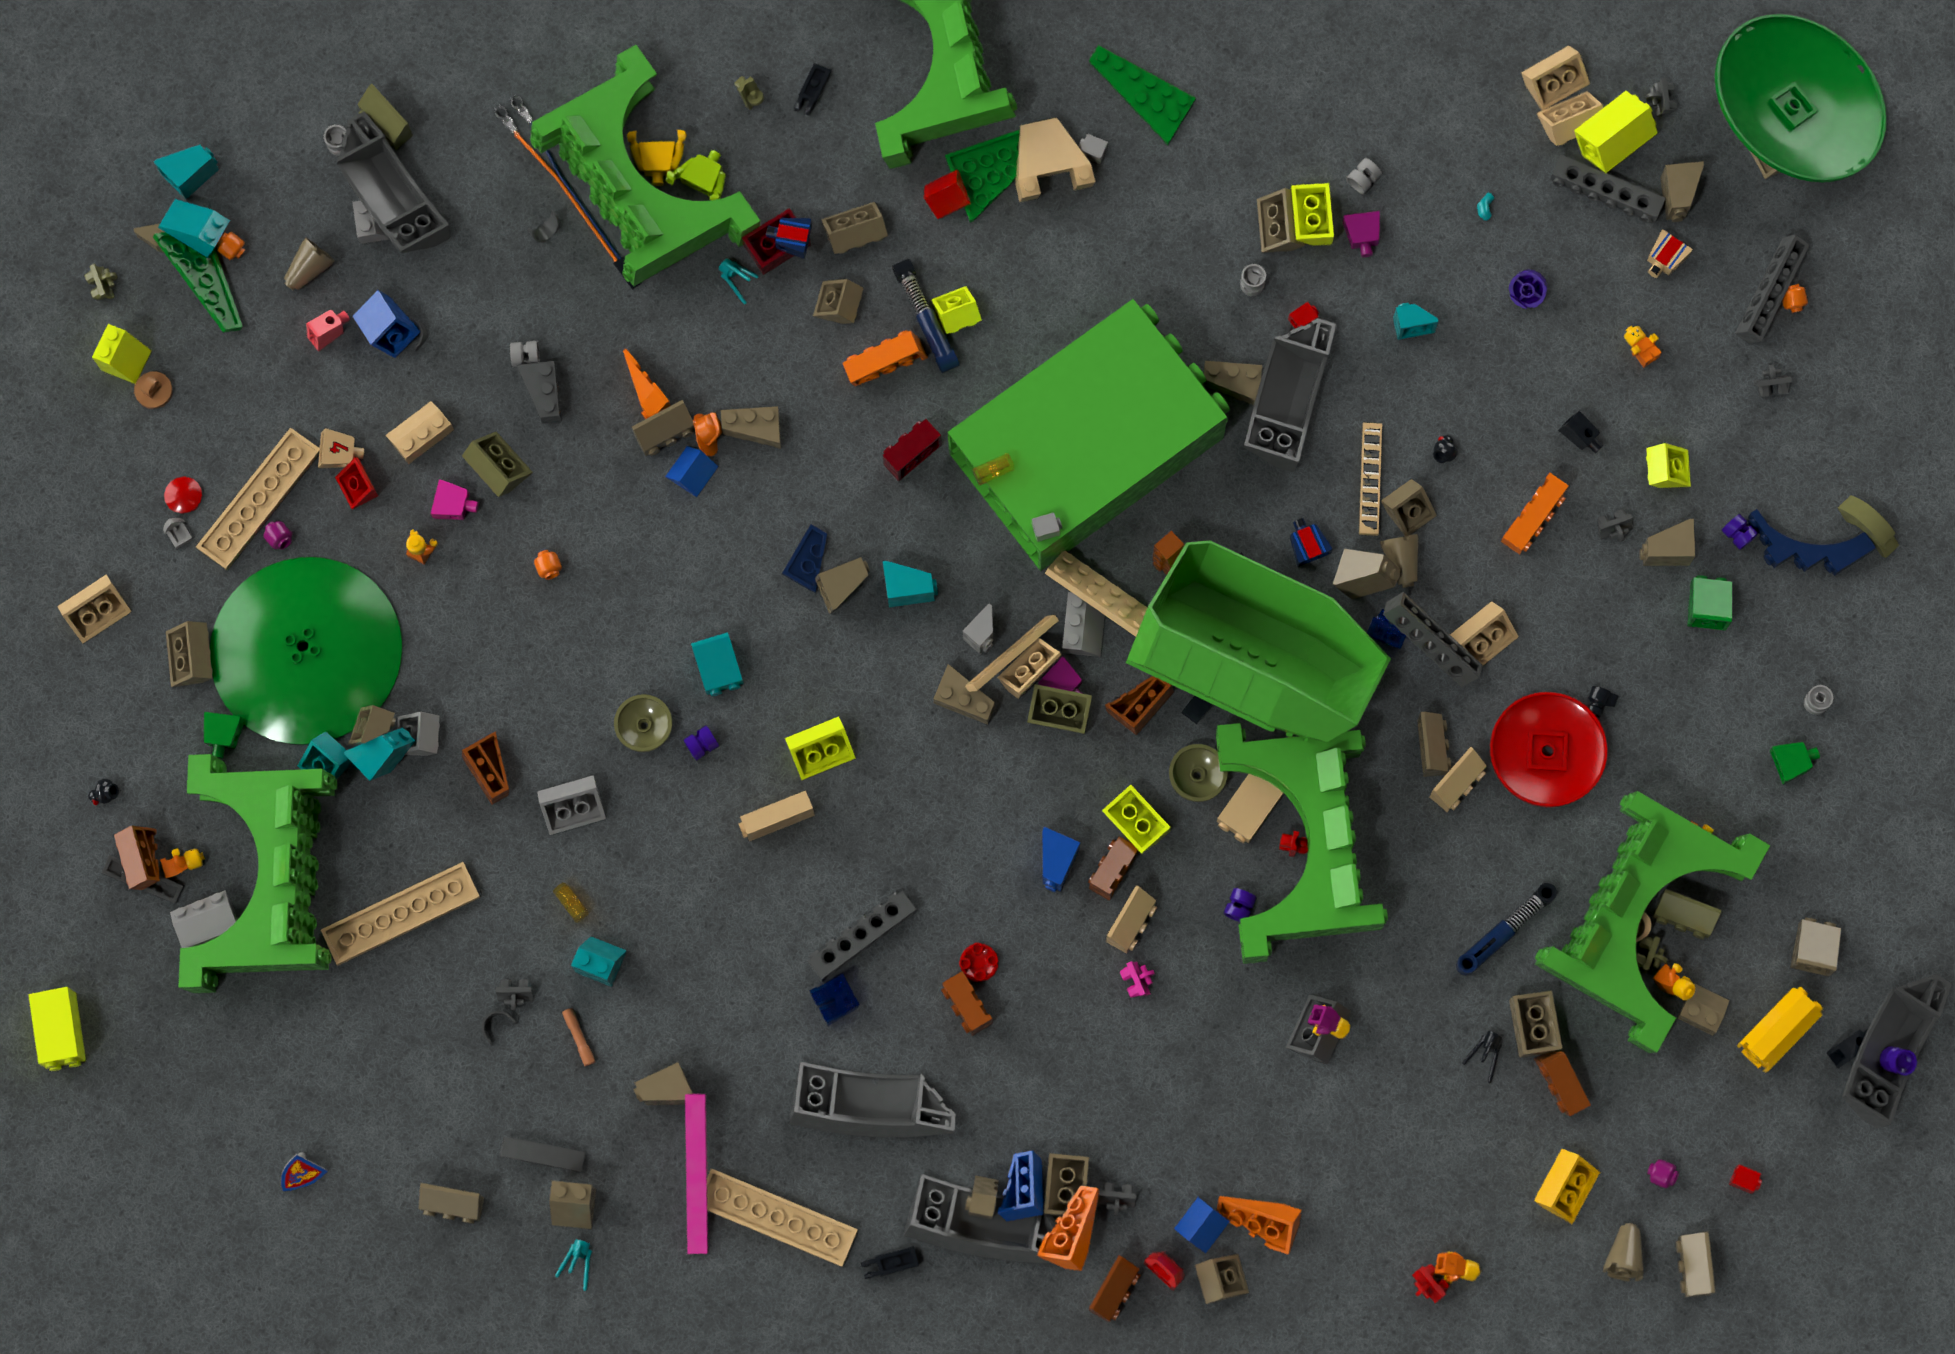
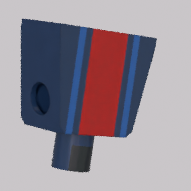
(791, 235)
(1308, 543)

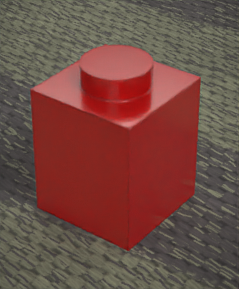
(1303, 315)
(1745, 1179)

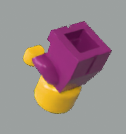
(1328, 1022)

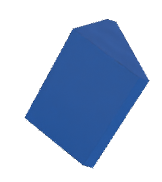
(692, 470)
(1201, 1225)

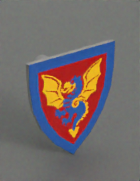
(300, 1173)

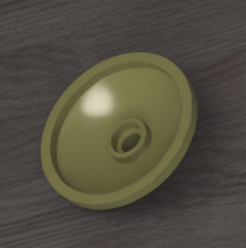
(641, 710)
(1198, 759)

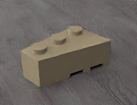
(1234, 379)
(753, 424)
(955, 697)
(983, 1197)

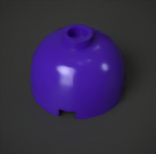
(1528, 288)

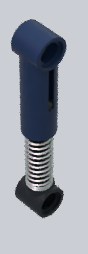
(944, 355)
(1505, 930)

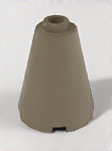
(307, 265)
(1404, 554)
(1625, 1255)

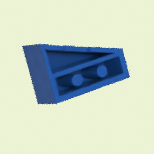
(1024, 1189)

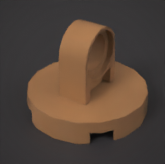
(153, 390)

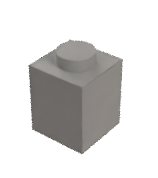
(1093, 148)
(1046, 526)

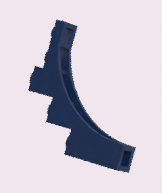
(1782, 548)

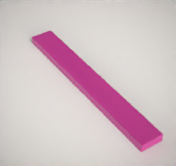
(696, 1174)

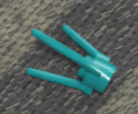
(730, 269)
(577, 1250)

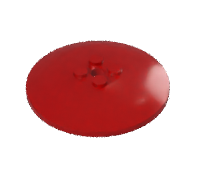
(1551, 722)

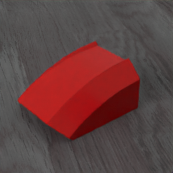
(1165, 1269)

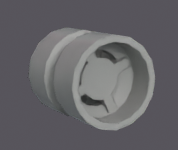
(334, 137)
(1366, 173)
(1253, 280)
(518, 350)
(1818, 699)

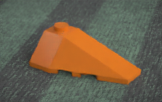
(649, 394)
(1269, 1220)
(1070, 1238)

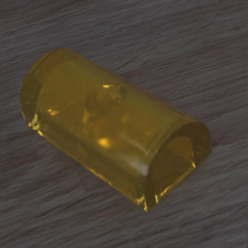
(993, 469)
(570, 902)

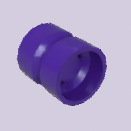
(1739, 531)
(701, 743)
(1244, 900)
(1898, 1060)

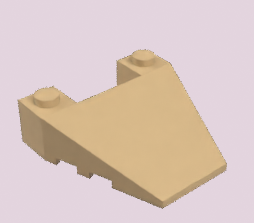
(1045, 151)

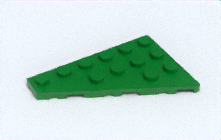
(986, 170)

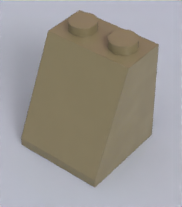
(1679, 188)
(1670, 547)
(1365, 573)
(840, 582)
(1816, 947)
(664, 1087)
(572, 1204)

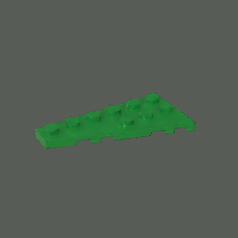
(1150, 97)
(205, 280)

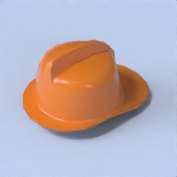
(707, 431)

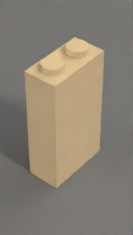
(1249, 808)
(776, 816)

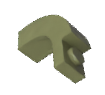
(1871, 522)

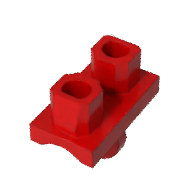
(1293, 844)
(1427, 1285)

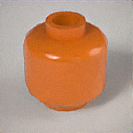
(230, 246)
(1795, 298)
(547, 564)

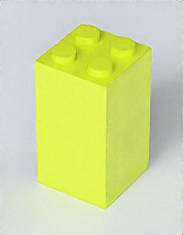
(1616, 131)
(57, 1028)

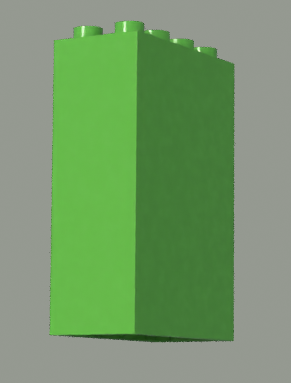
(1091, 431)

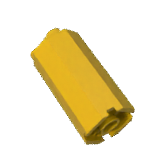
(1780, 1029)

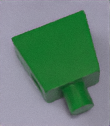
(222, 732)
(1793, 760)

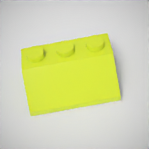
(1312, 214)
(820, 748)
(1136, 819)

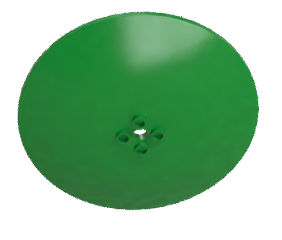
(1803, 63)
(348, 659)

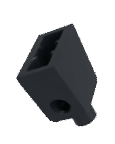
(1577, 428)
(1846, 1049)

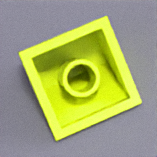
(956, 310)
(1668, 466)

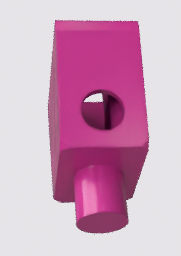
(452, 502)

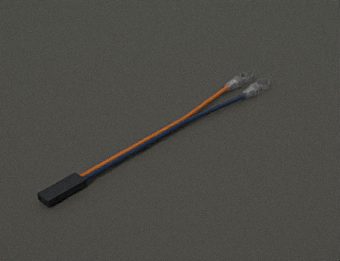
(524, 113)

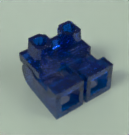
(1385, 632)
(837, 990)

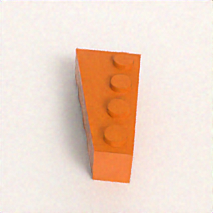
(884, 358)
(1535, 514)

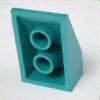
(194, 226)

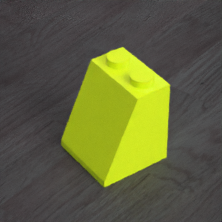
(121, 354)

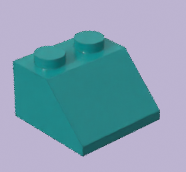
(1413, 321)
(325, 754)

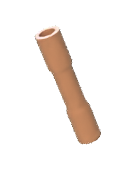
(583, 1049)

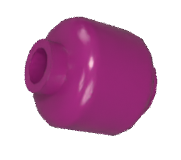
(278, 535)
(1663, 1173)

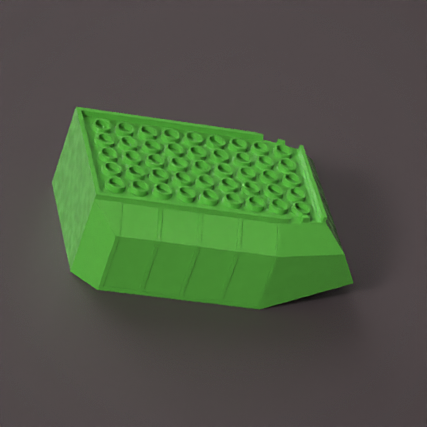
(1258, 645)

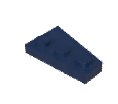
(807, 559)

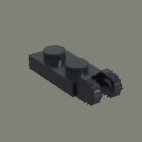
(812, 87)
(892, 1262)

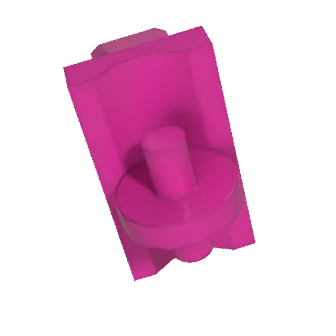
(1139, 978)

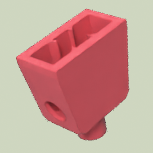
(326, 328)

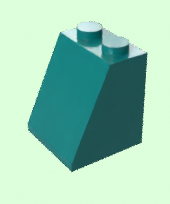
(188, 169)
(908, 585)
(717, 664)
(381, 753)
(598, 960)

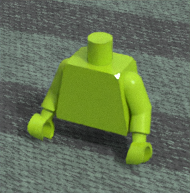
(701, 174)

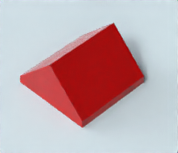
(946, 194)
(356, 484)

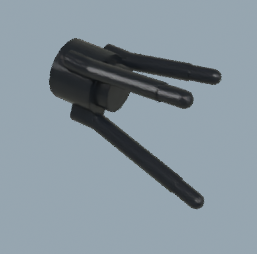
(1491, 1042)

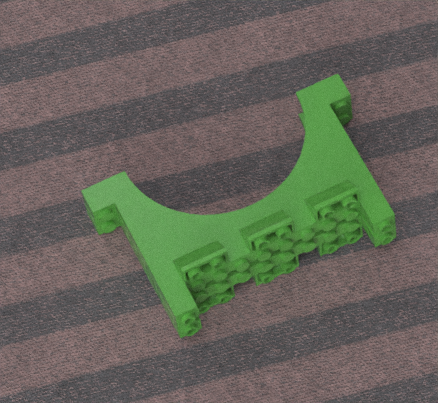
(956, 88)
(651, 223)
(1315, 783)
(276, 925)
(1603, 949)

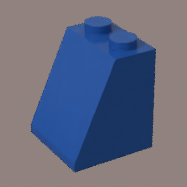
(385, 324)
(1058, 858)

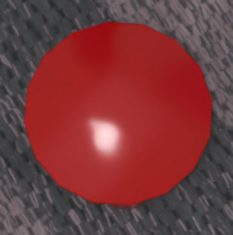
(183, 495)
(979, 962)

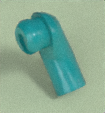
(1483, 207)

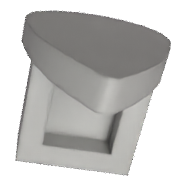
(177, 532)

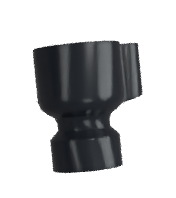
(1601, 697)

